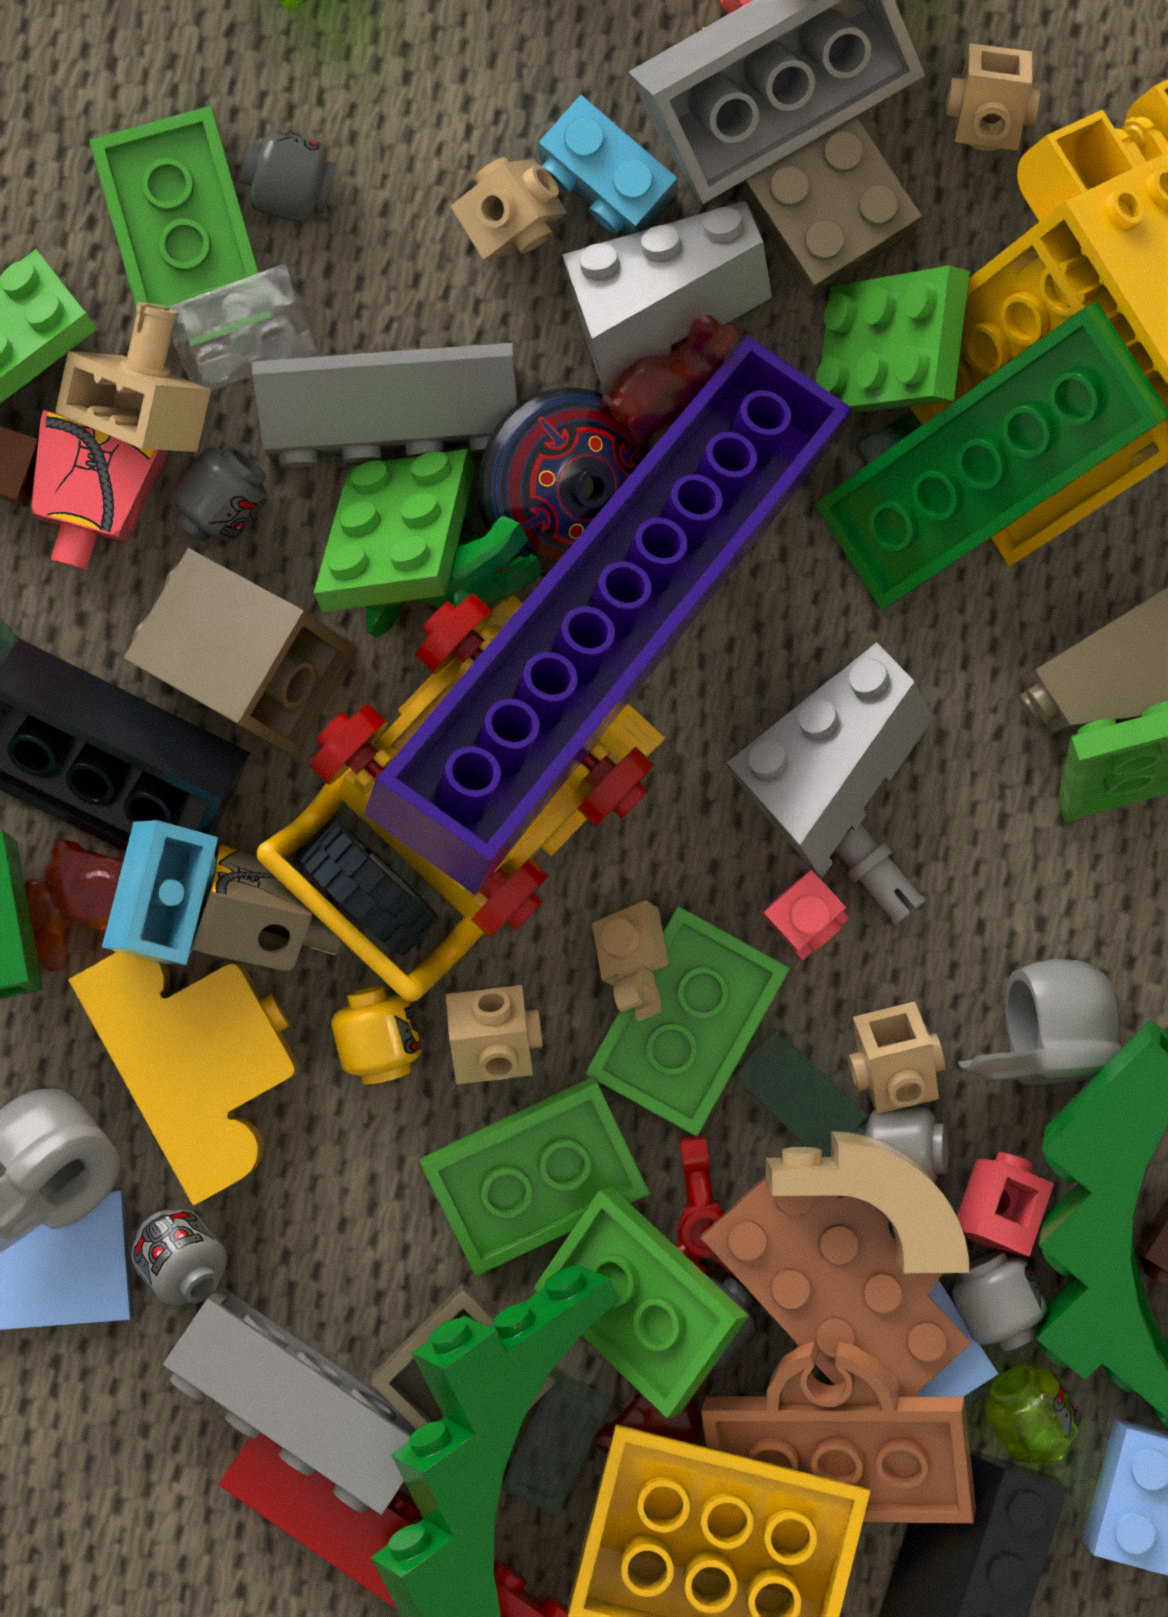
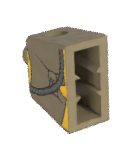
(255, 917)

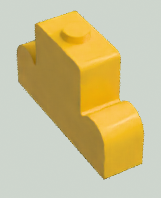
(191, 1060)

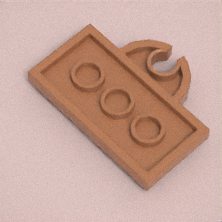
(834, 1278)
(857, 1433)

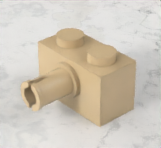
(136, 394)

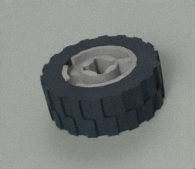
(369, 889)

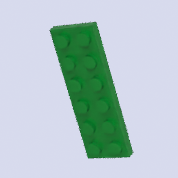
(992, 456)

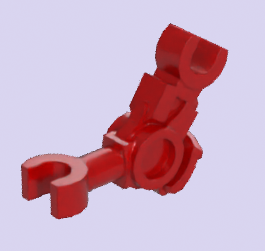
(701, 1209)

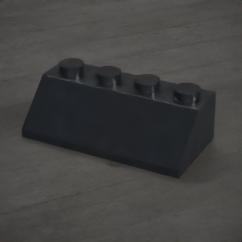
(105, 753)
(983, 1564)

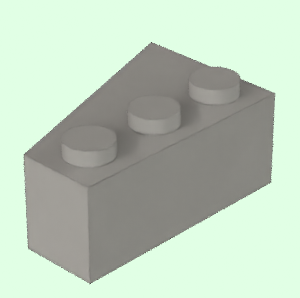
(652, 285)
(833, 753)

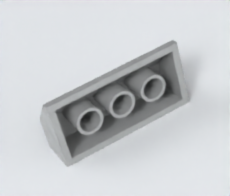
(771, 83)
(382, 402)
(292, 1397)

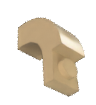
(864, 1168)

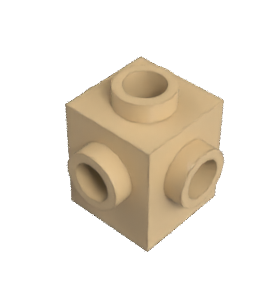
(993, 98)
(509, 208)
(492, 1034)
(896, 1058)

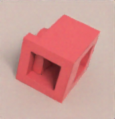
(806, 914)
(1020, 1210)

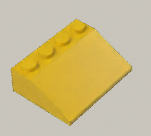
(713, 1535)

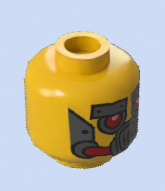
(376, 1035)

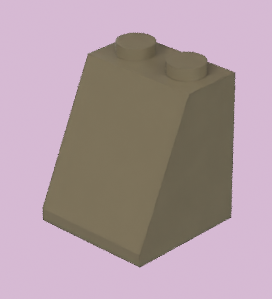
(241, 651)
(1104, 675)

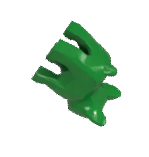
(473, 572)

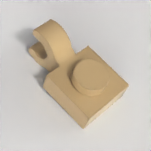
(628, 951)

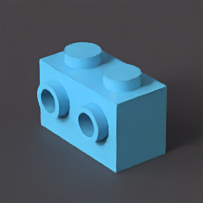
(606, 169)
(160, 892)

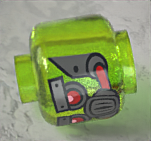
(1033, 1414)

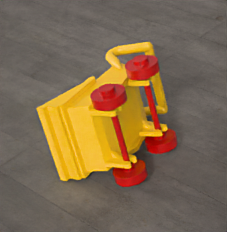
(350, 765)

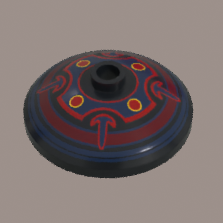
(540, 462)

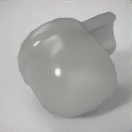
(1058, 1025)
(54, 1163)

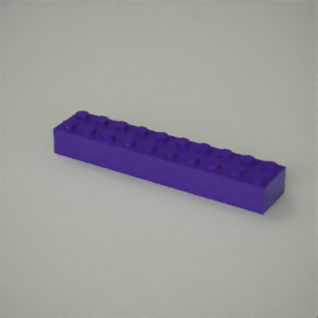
(605, 616)

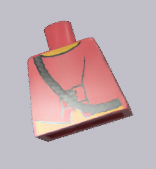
(89, 486)

